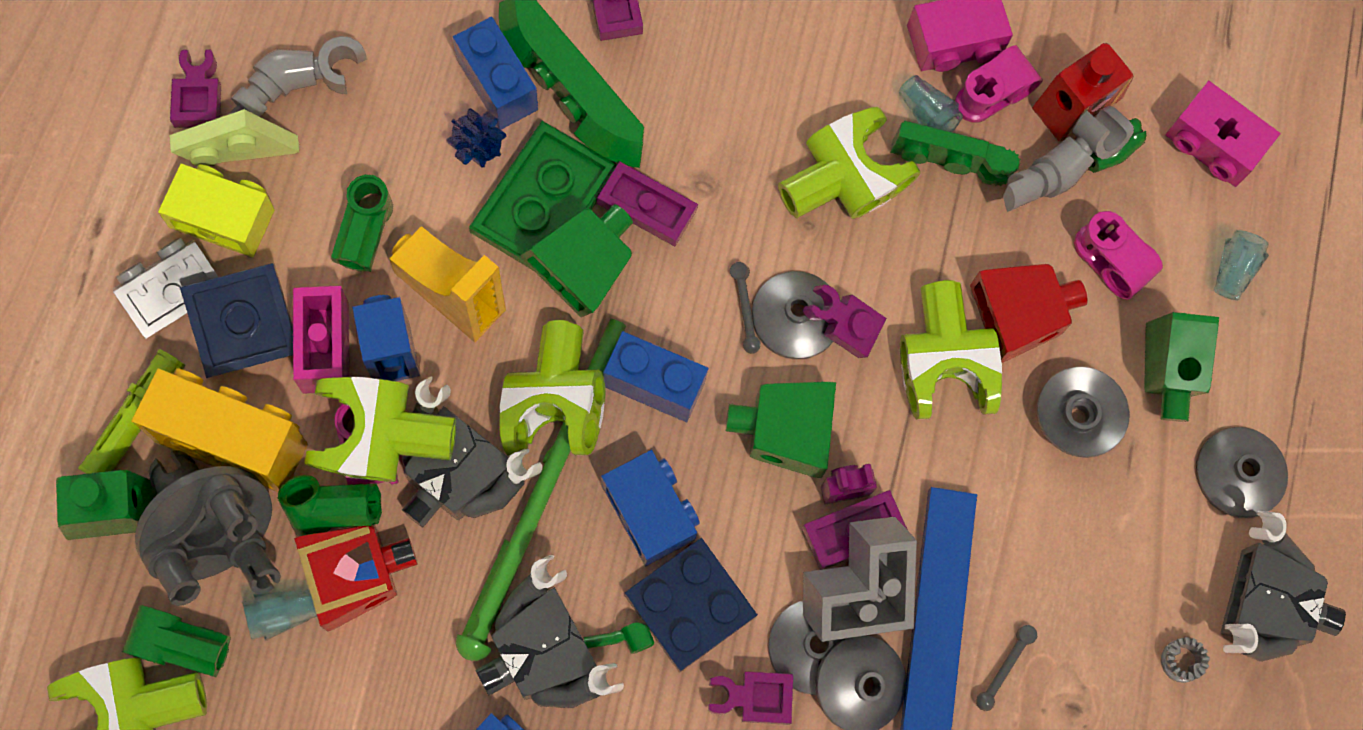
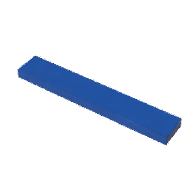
(939, 610)

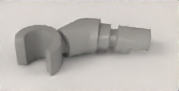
(296, 69)
(1070, 159)

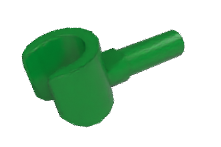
(636, 636)

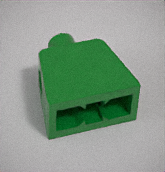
(583, 257)
(1179, 360)
(788, 425)
(101, 503)

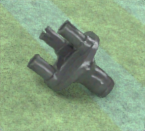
(203, 527)

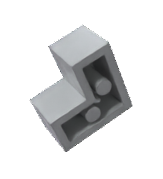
(870, 593)

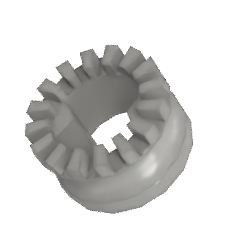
(1194, 671)

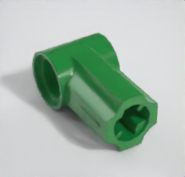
(360, 226)
(318, 508)
(164, 639)

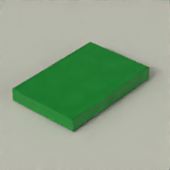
(541, 191)

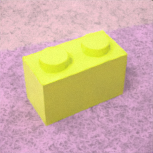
(217, 209)

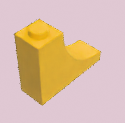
(457, 287)

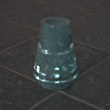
(930, 105)
(1240, 262)
(277, 612)

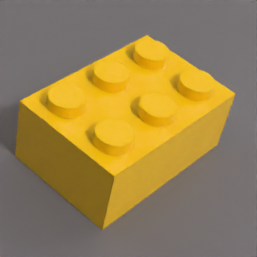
(220, 427)

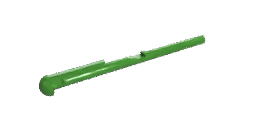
(471, 642)

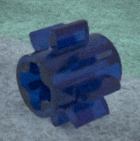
(476, 138)

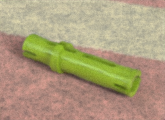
(121, 430)

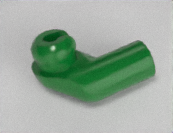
(1135, 142)

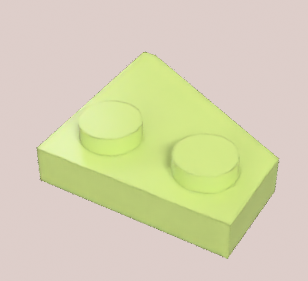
(233, 139)

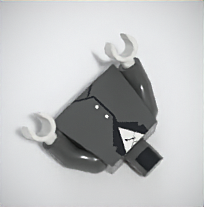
(474, 480)
(1276, 597)
(543, 648)

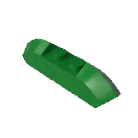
(585, 96)

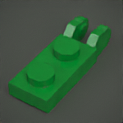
(955, 152)

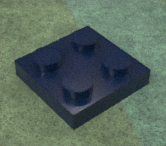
(239, 320)
(690, 604)

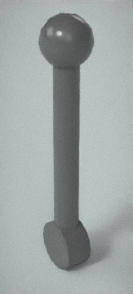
(741, 272)
(1025, 635)

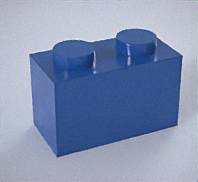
(495, 72)
(386, 339)
(654, 376)
(650, 507)

